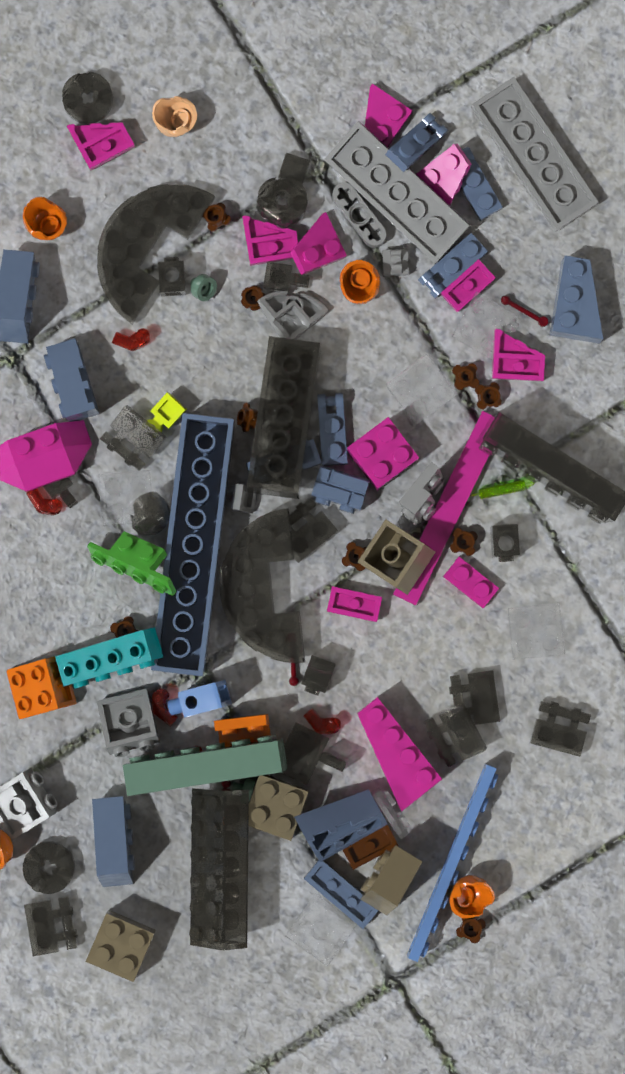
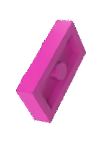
(463, 289)
(470, 582)
(354, 604)

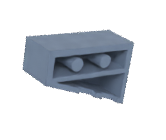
(17, 294)
(576, 303)
(71, 381)
(340, 823)
(113, 841)

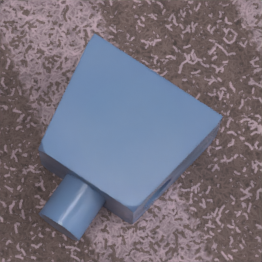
(208, 698)

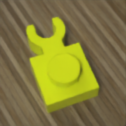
(166, 412)

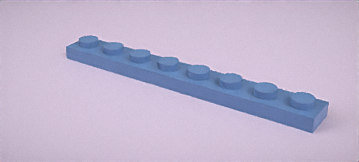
(449, 873)

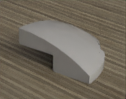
(291, 314)

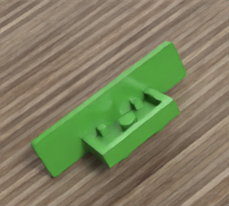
(136, 559)

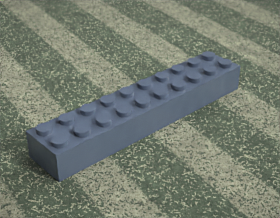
(194, 542)

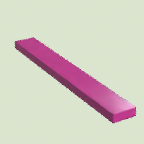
(450, 505)

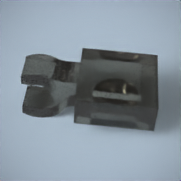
(280, 277)
(61, 488)

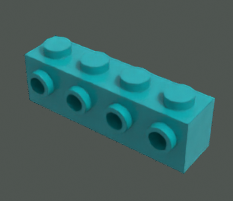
(109, 656)

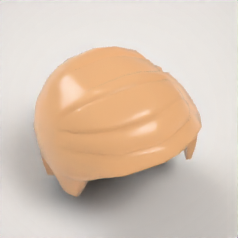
(174, 116)

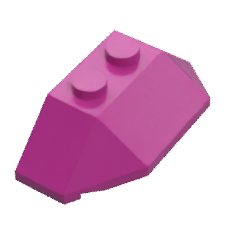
(44, 455)

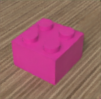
(382, 453)

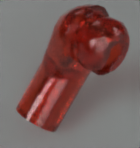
(134, 341)
(43, 505)
(159, 706)
(322, 725)

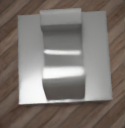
(395, 262)
(241, 500)

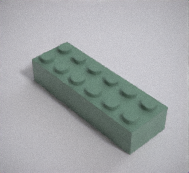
(204, 767)

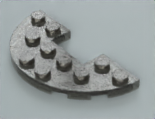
(133, 233)
(248, 589)

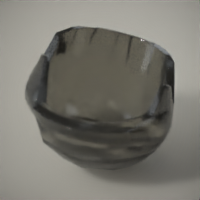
(150, 514)

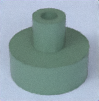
(203, 287)
(248, 785)

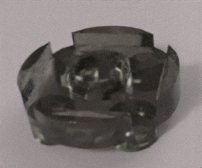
(87, 83)
(278, 214)
(61, 875)

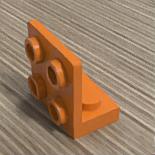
(39, 688)
(242, 728)

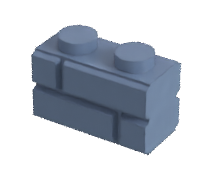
(339, 488)

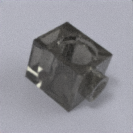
(174, 288)
(509, 531)
(317, 675)

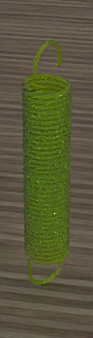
(502, 489)

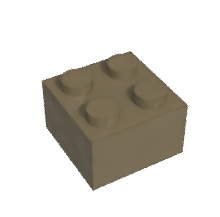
(396, 557)
(275, 806)
(391, 880)
(120, 945)

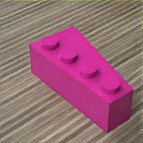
(400, 759)

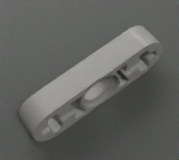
(342, 204)

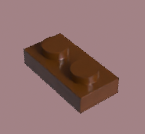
(370, 847)

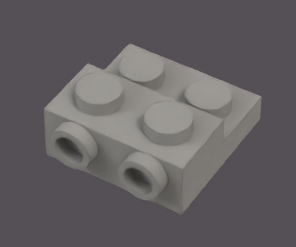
(418, 502)
(128, 723)
(24, 803)

